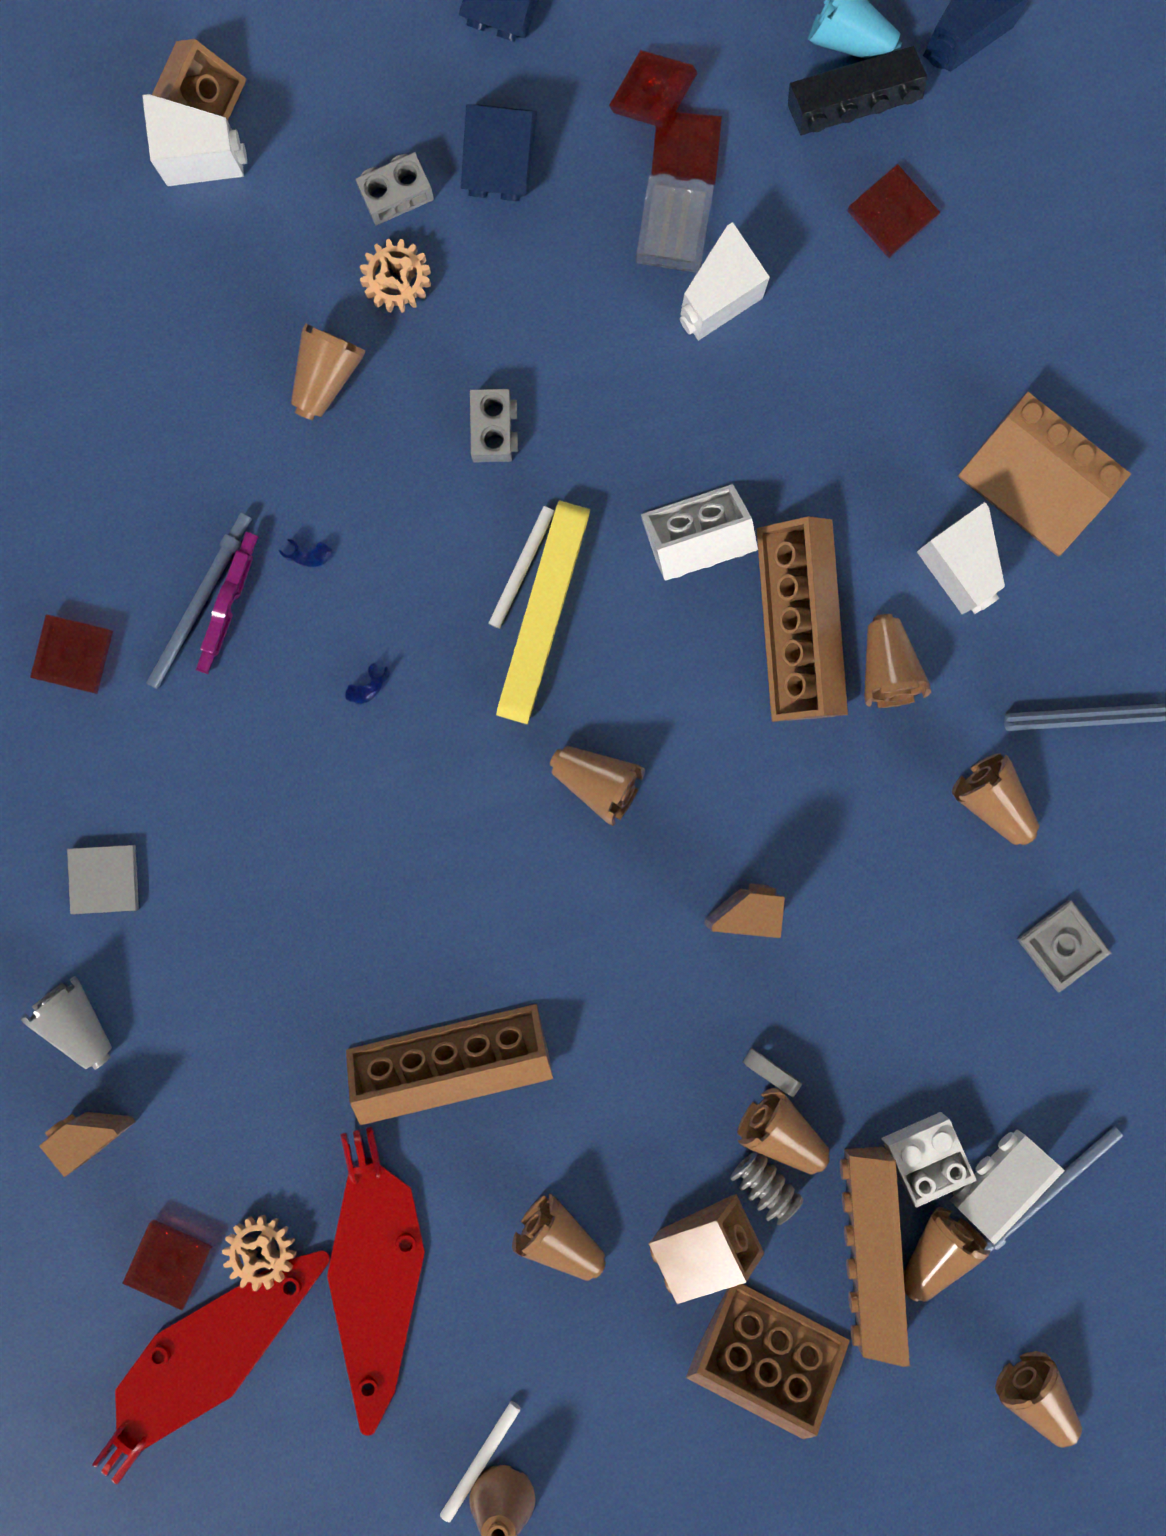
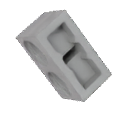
(399, 196)
(485, 426)

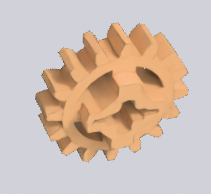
(402, 267)
(271, 1256)

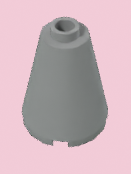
(70, 1025)

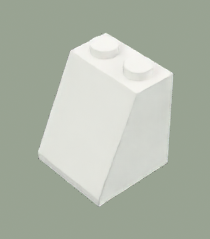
(191, 143)
(723, 286)
(967, 561)

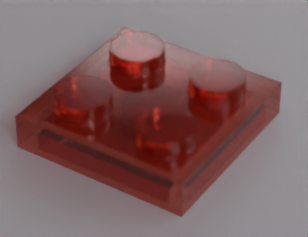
(653, 89)
(688, 147)
(893, 211)
(71, 654)
(167, 1264)

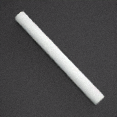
(521, 567)
(480, 1461)

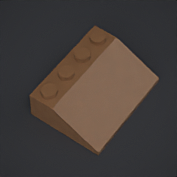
(1043, 474)
(769, 1360)

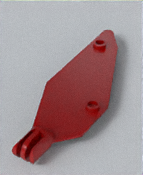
(374, 1277)
(202, 1361)

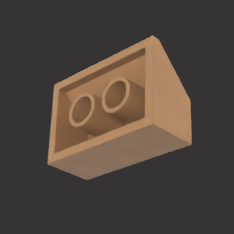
(749, 912)

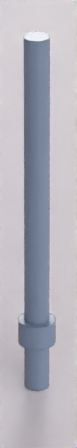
(229, 545)
(1063, 1180)

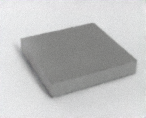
(103, 879)
(1064, 946)

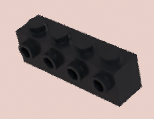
(857, 90)

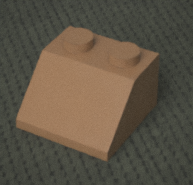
(199, 79)
(80, 1138)

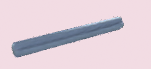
(1085, 717)

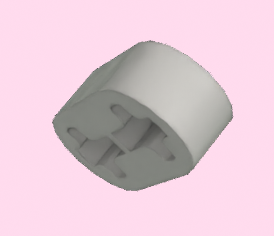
(772, 1072)

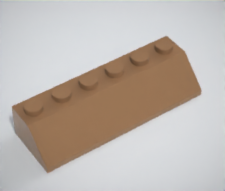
(802, 619)
(447, 1064)
(875, 1255)

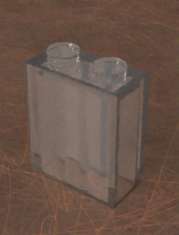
(674, 223)

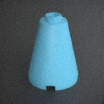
(854, 29)

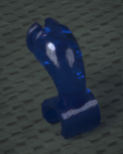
(310, 559)
(367, 692)

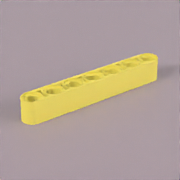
(543, 612)

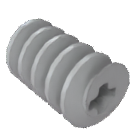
(768, 1187)

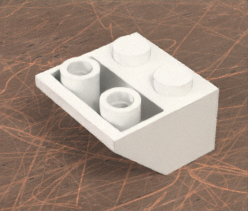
(929, 1159)

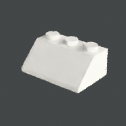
(700, 532)
(1006, 1185)

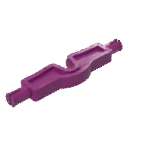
(228, 593)

